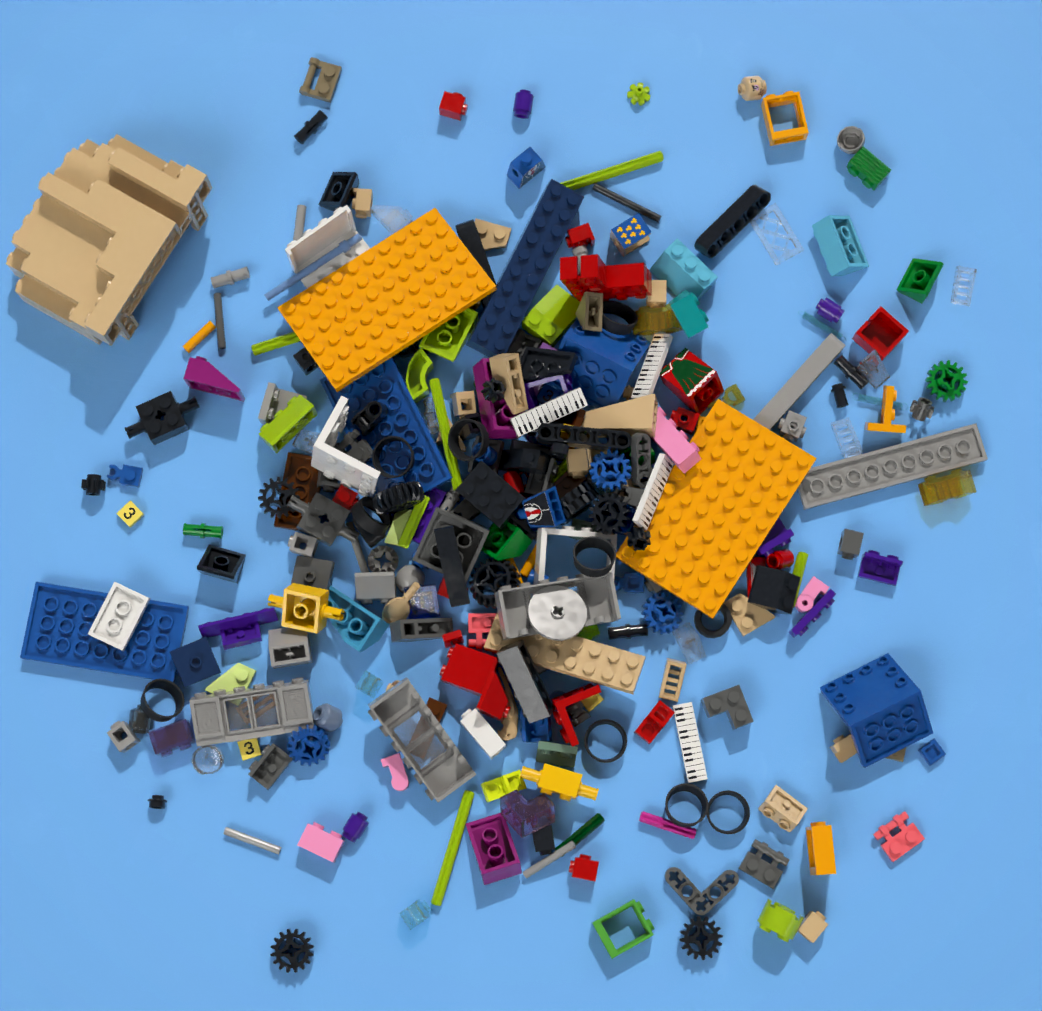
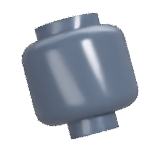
(327, 717)

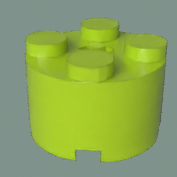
(780, 920)

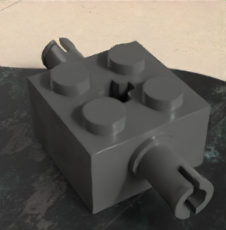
(334, 515)

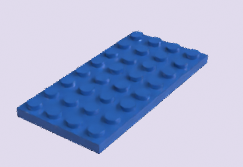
(403, 420)
(61, 624)

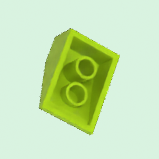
(551, 316)
(451, 336)

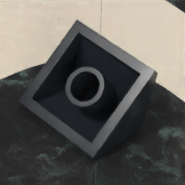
(339, 190)
(221, 563)

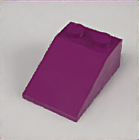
(206, 378)
(493, 848)

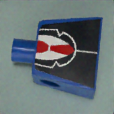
(526, 165)
(543, 509)

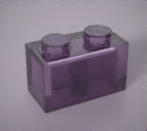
(172, 737)

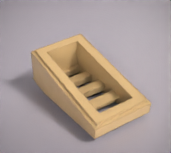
(673, 697)

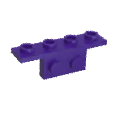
(239, 629)

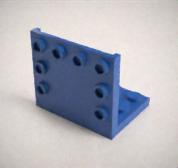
(602, 362)
(879, 708)

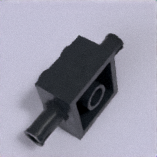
(151, 413)

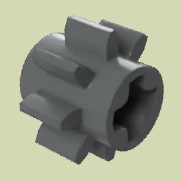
(921, 409)

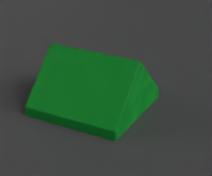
(919, 279)

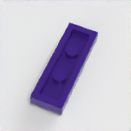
(436, 499)
(813, 614)

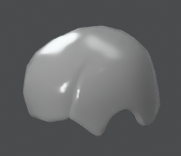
(850, 140)
(408, 575)

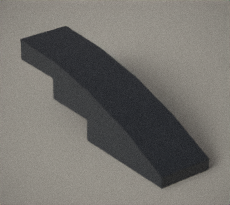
(451, 566)

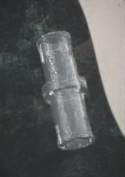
(430, 415)

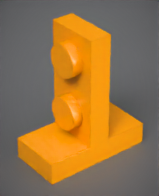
(887, 414)

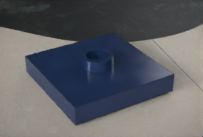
(195, 662)

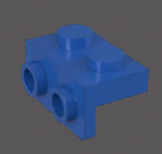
(535, 731)

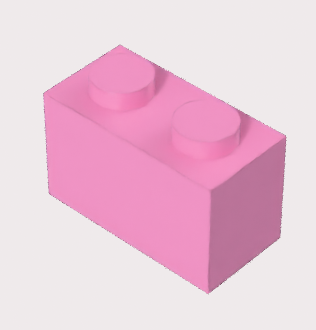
(321, 842)

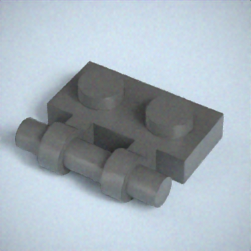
(360, 449)
(759, 868)

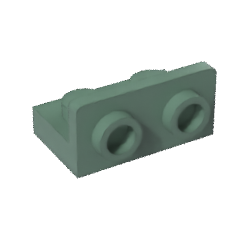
(556, 754)

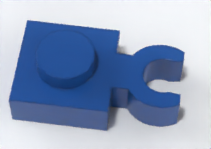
(128, 475)
(631, 583)

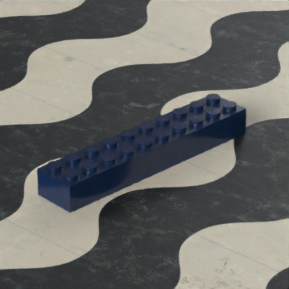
(525, 270)

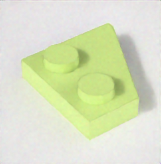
(236, 676)

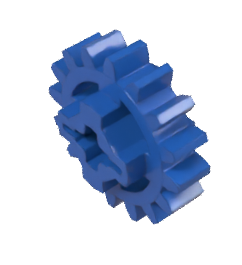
(610, 462)
(654, 614)
(313, 739)

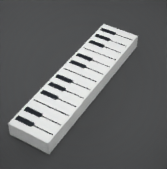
(652, 365)
(548, 412)
(653, 491)
(689, 742)

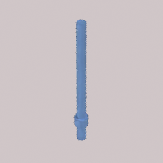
(344, 246)

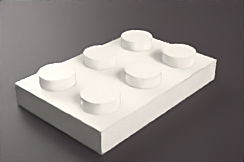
(119, 616)

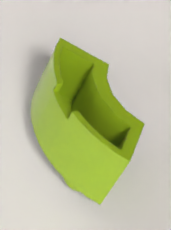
(417, 374)

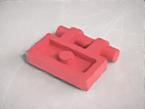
(479, 624)
(902, 841)

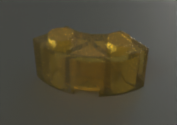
(656, 320)
(947, 487)

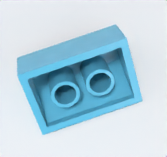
(839, 245)
(683, 271)

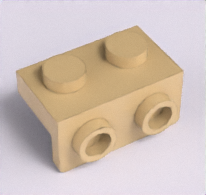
(843, 748)

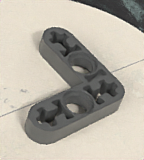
(644, 470)
(697, 895)

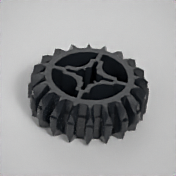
(398, 498)
(485, 580)

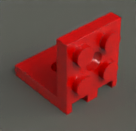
(566, 699)

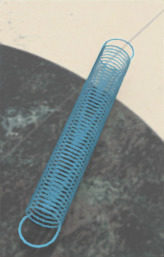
(822, 324)
(878, 400)

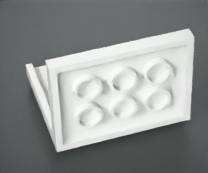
(321, 241)
(338, 464)

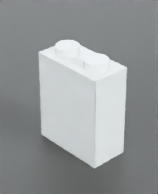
(482, 733)

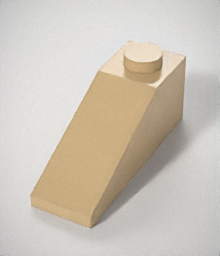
(507, 368)

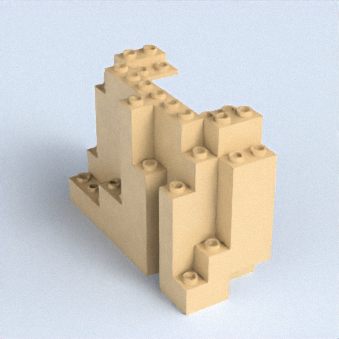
(104, 235)

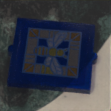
(424, 602)

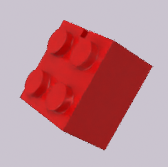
(880, 333)

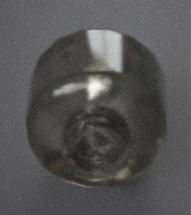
(140, 721)

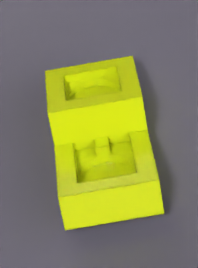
(503, 785)

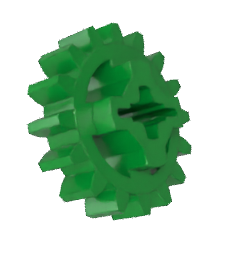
(948, 389)

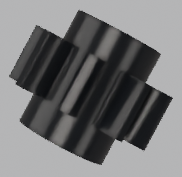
(493, 390)
(93, 484)
(639, 538)

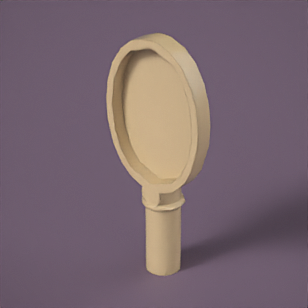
(399, 607)

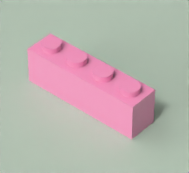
(675, 443)

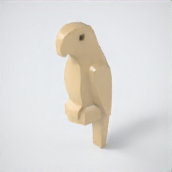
(510, 724)

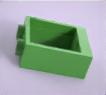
(646, 924)

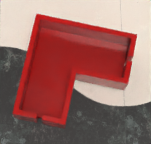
(610, 280)

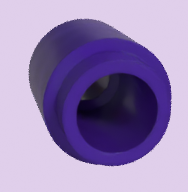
(523, 104)
(829, 310)
(355, 826)

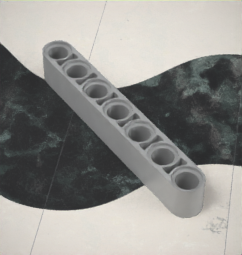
(800, 382)

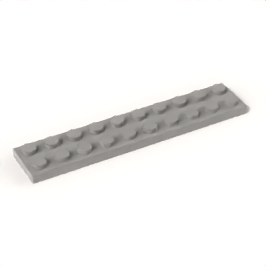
(892, 466)

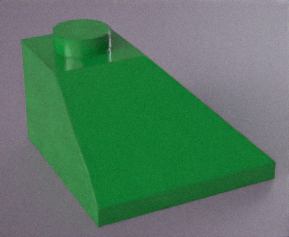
(505, 543)

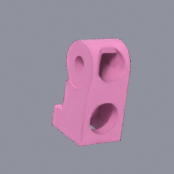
(805, 599)
(399, 776)

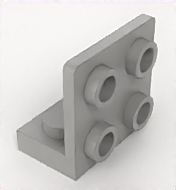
(273, 401)

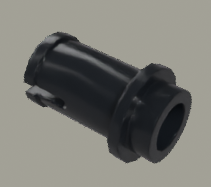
(839, 394)

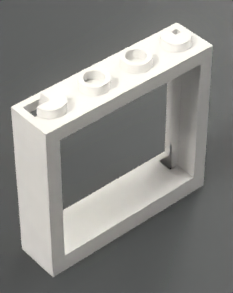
(565, 531)

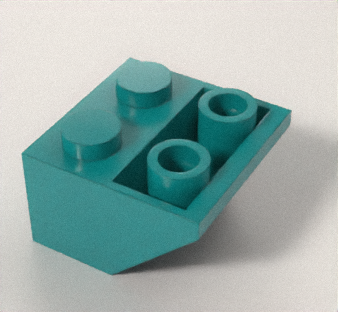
(688, 314)

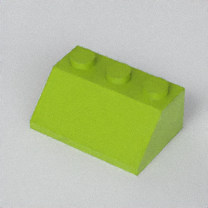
(287, 423)

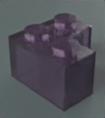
(526, 815)

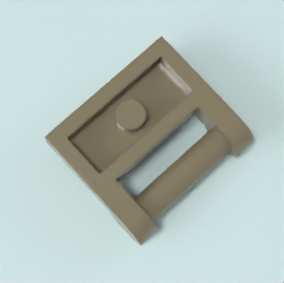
(326, 82)

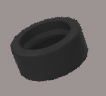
(717, 633)

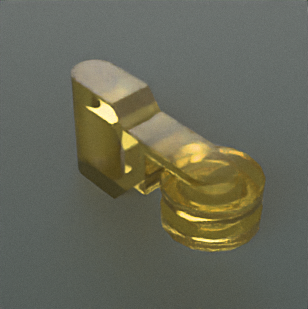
(737, 393)

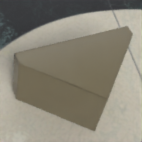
(591, 311)

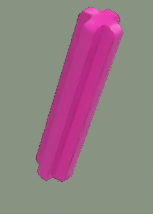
(667, 825)

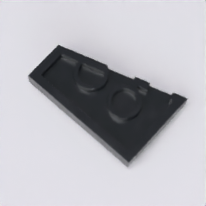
(545, 363)

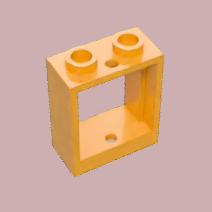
(788, 135)
(820, 849)

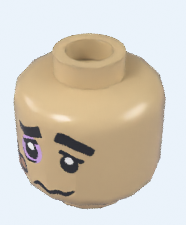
(752, 88)

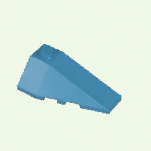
(359, 626)

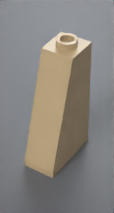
(627, 416)

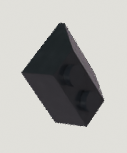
(774, 590)

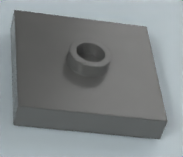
(313, 572)

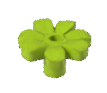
(638, 94)

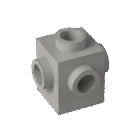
(792, 426)

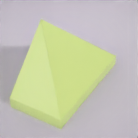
(397, 526)

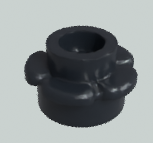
(157, 802)

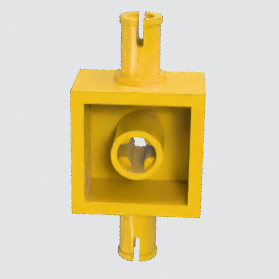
(305, 608)
(559, 781)

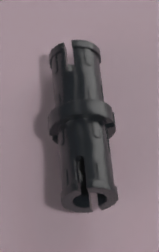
(310, 127)
(851, 372)
(627, 631)

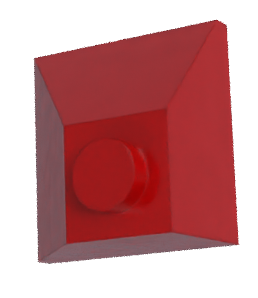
(494, 699)

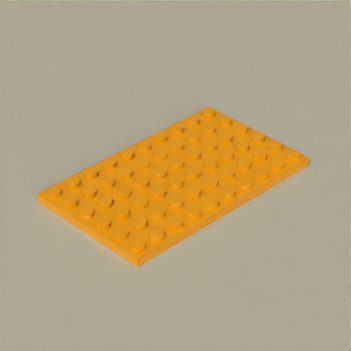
(386, 299)
(718, 509)

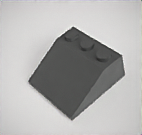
(469, 537)

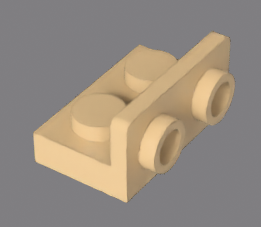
(783, 809)

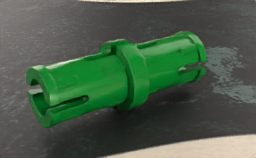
(205, 530)

